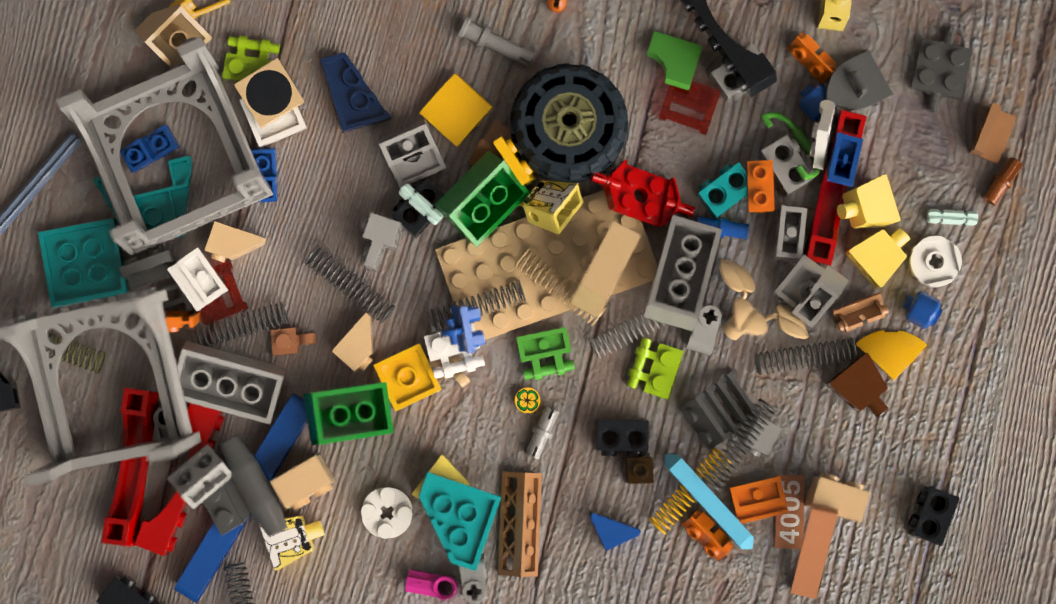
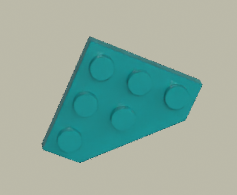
(459, 516)

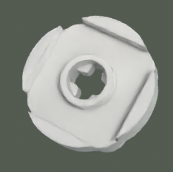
(941, 248)
(372, 512)

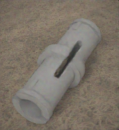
(542, 432)

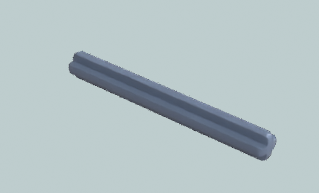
(38, 181)

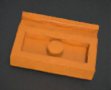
(178, 319)
(758, 500)

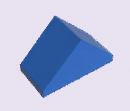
(844, 159)
(612, 532)

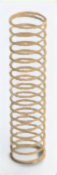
(521, 260)

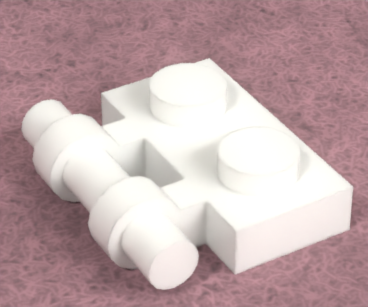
(440, 348)

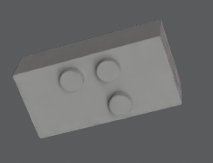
(682, 273)
(229, 382)

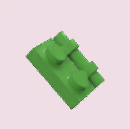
(543, 345)

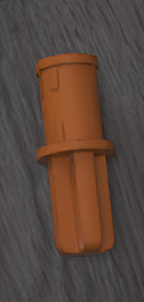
(1002, 181)

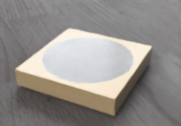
(269, 93)

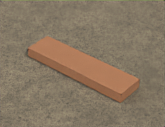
(814, 551)

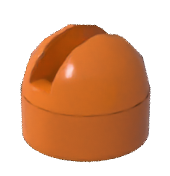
(562, 4)

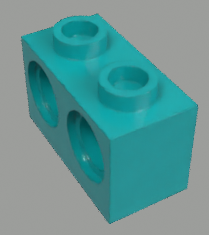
(729, 194)

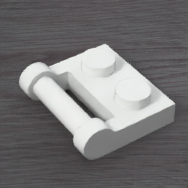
(821, 132)

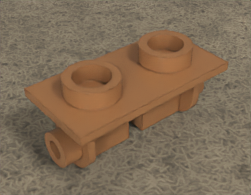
(851, 315)

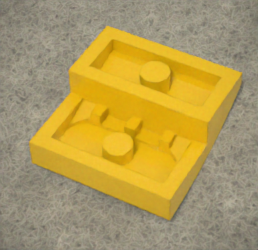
(456, 109)

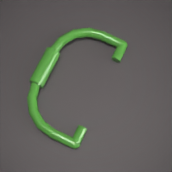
(800, 137)

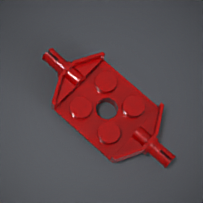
(659, 195)

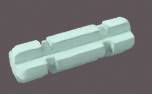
(420, 204)
(952, 217)

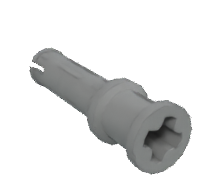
(485, 37)

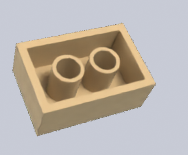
(603, 268)

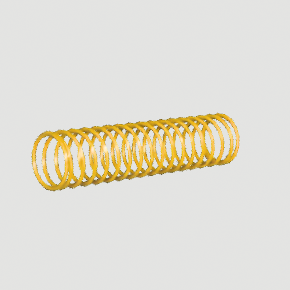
(686, 495)

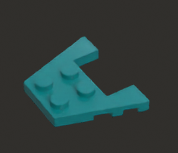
(166, 203)

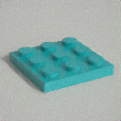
(82, 263)

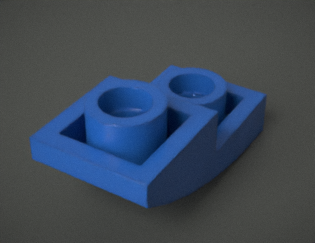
(149, 149)
(267, 165)

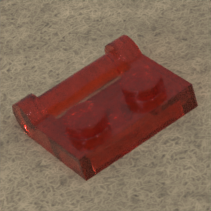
(698, 98)
(217, 309)

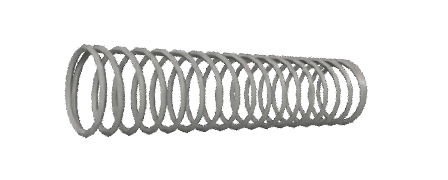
(621, 334)

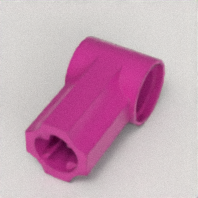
(428, 584)

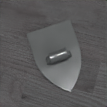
(857, 83)

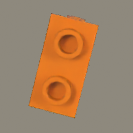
(819, 66)
(760, 186)
(715, 544)

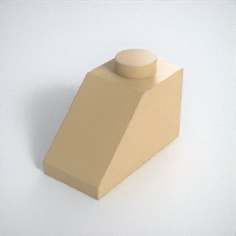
(231, 243)
(357, 345)

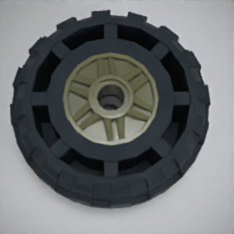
(565, 151)

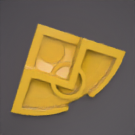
(891, 350)

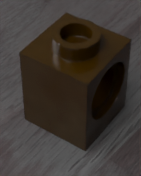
(639, 470)

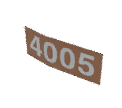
(790, 525)

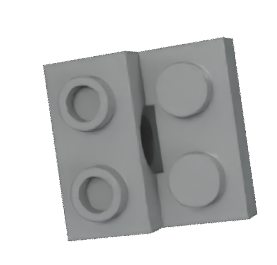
(406, 143)
(382, 235)
(823, 292)

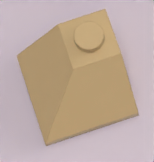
(168, 30)

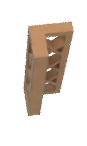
(524, 524)

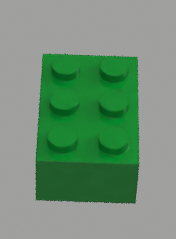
(482, 198)
(348, 413)

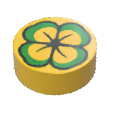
(527, 400)

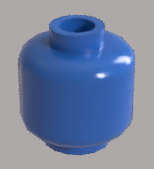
(811, 101)
(922, 310)

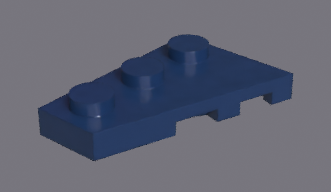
(352, 98)

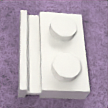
(197, 279)

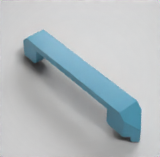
(708, 501)

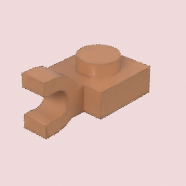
(288, 341)

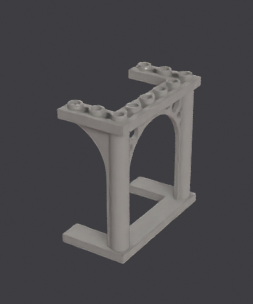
(90, 119)
(31, 340)

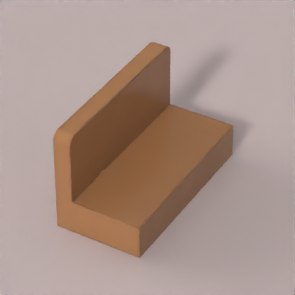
(992, 133)

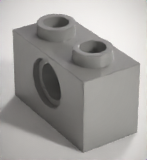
(789, 233)

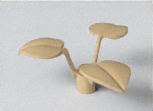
(745, 317)

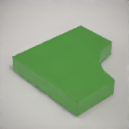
(676, 58)

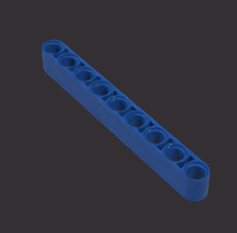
(270, 457)

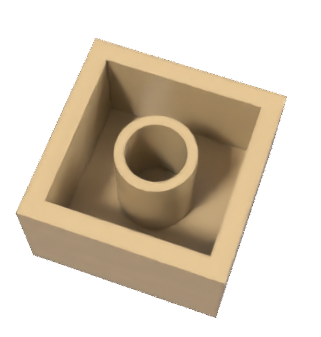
(304, 481)
(847, 498)

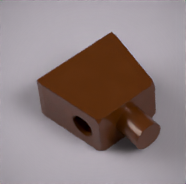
(860, 385)

